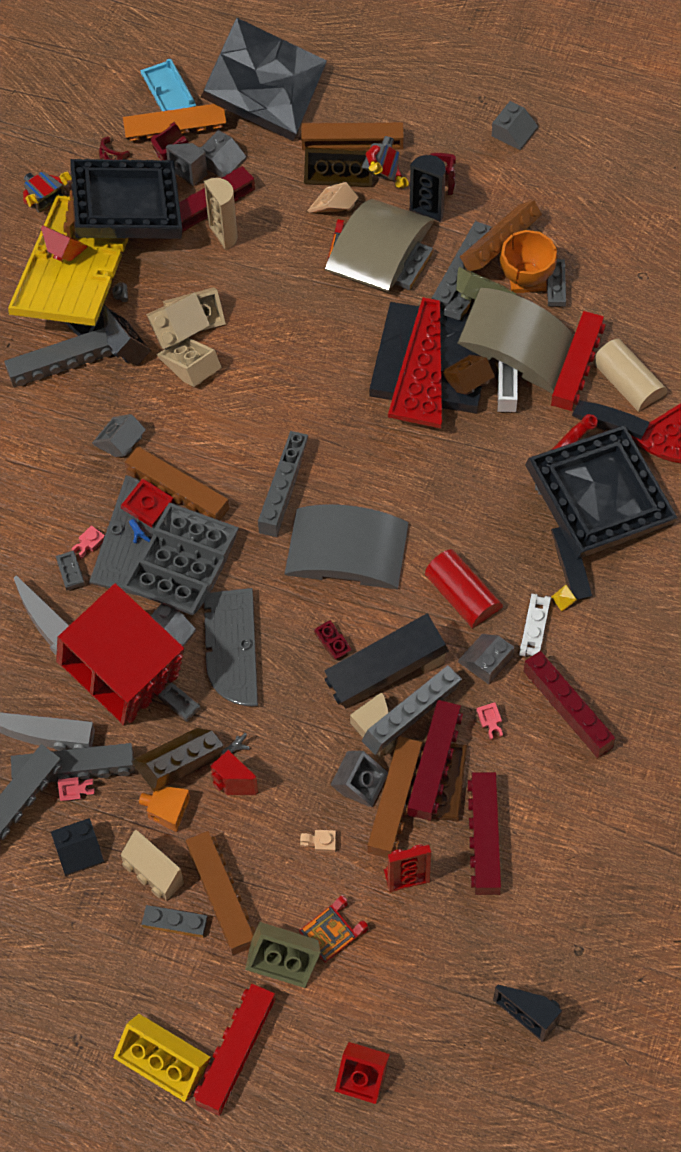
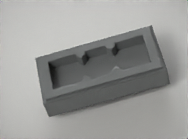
(70, 570)
(179, 702)

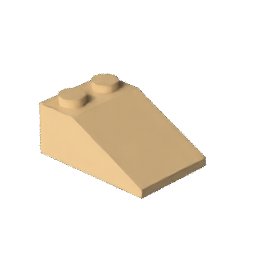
(178, 320)
(190, 361)

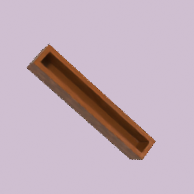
(350, 135)
(491, 243)
(176, 484)
(395, 797)
(220, 892)

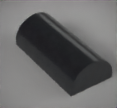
(427, 186)

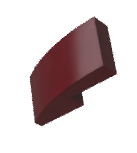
(332, 640)

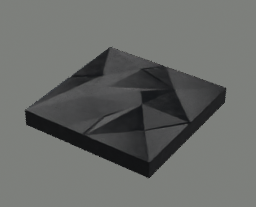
(264, 79)
(125, 199)
(393, 348)
(600, 491)

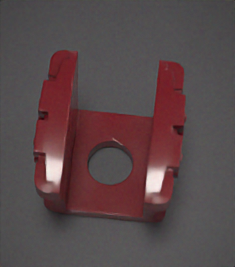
(170, 136)
(450, 159)

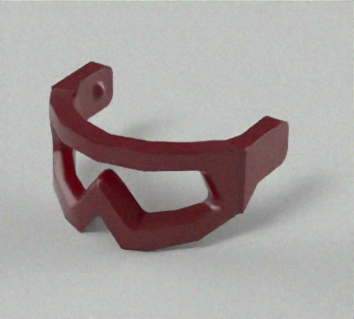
(120, 155)

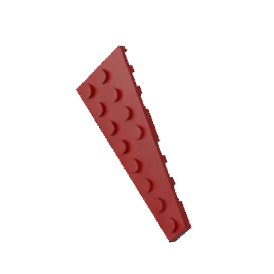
(419, 382)

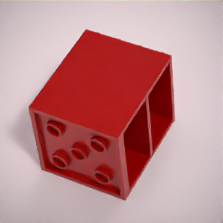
(119, 654)

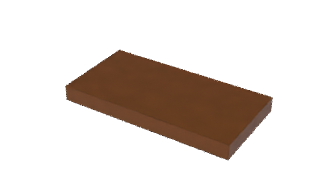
(451, 797)

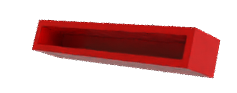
(577, 361)
(235, 1049)

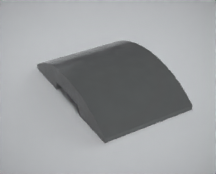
(347, 545)
(182, 559)

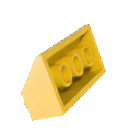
(161, 1057)

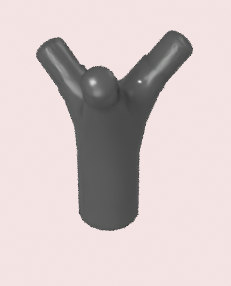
(236, 745)

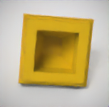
(564, 598)

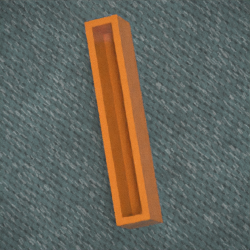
(186, 119)

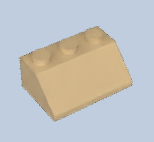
(211, 306)
(151, 866)

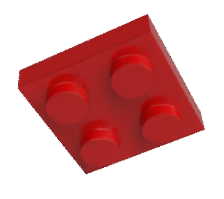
(146, 503)

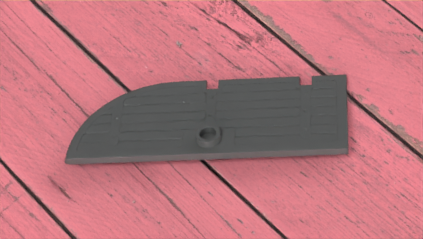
(118, 550)
(232, 640)

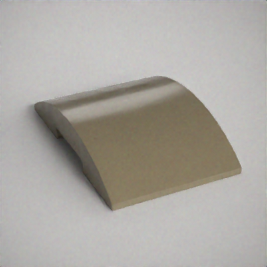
(377, 243)
(517, 335)

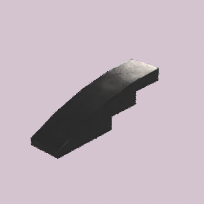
(611, 418)
(572, 567)

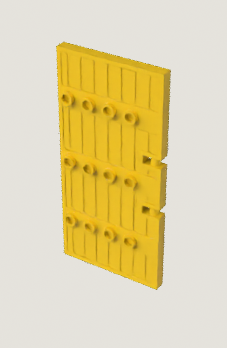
(67, 289)

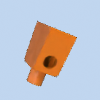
(166, 806)

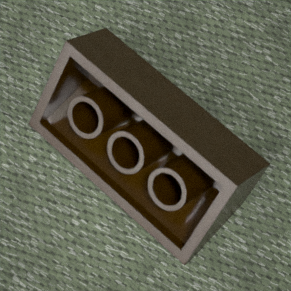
(336, 166)
(178, 757)

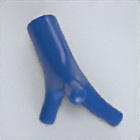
(137, 531)

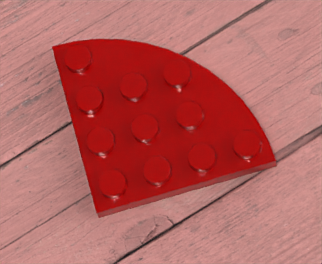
(663, 436)

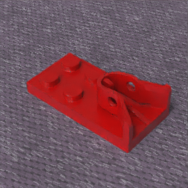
(408, 867)

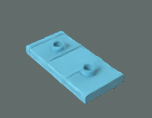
(167, 86)

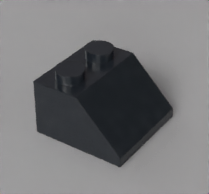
(77, 847)

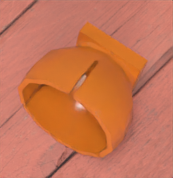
(528, 261)

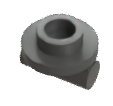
(120, 292)

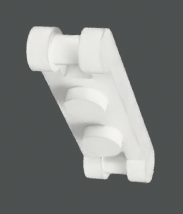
(535, 625)

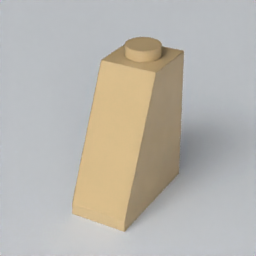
(370, 714)

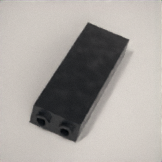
(385, 661)

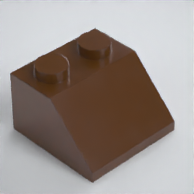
(468, 374)

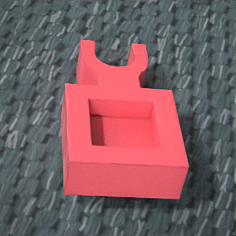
(90, 539)
(490, 717)
(71, 788)

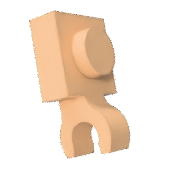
(323, 840)

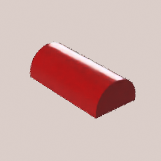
(462, 588)

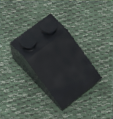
(123, 338)
(529, 1009)

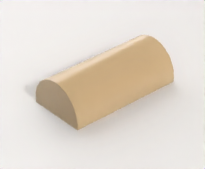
(221, 211)
(629, 374)

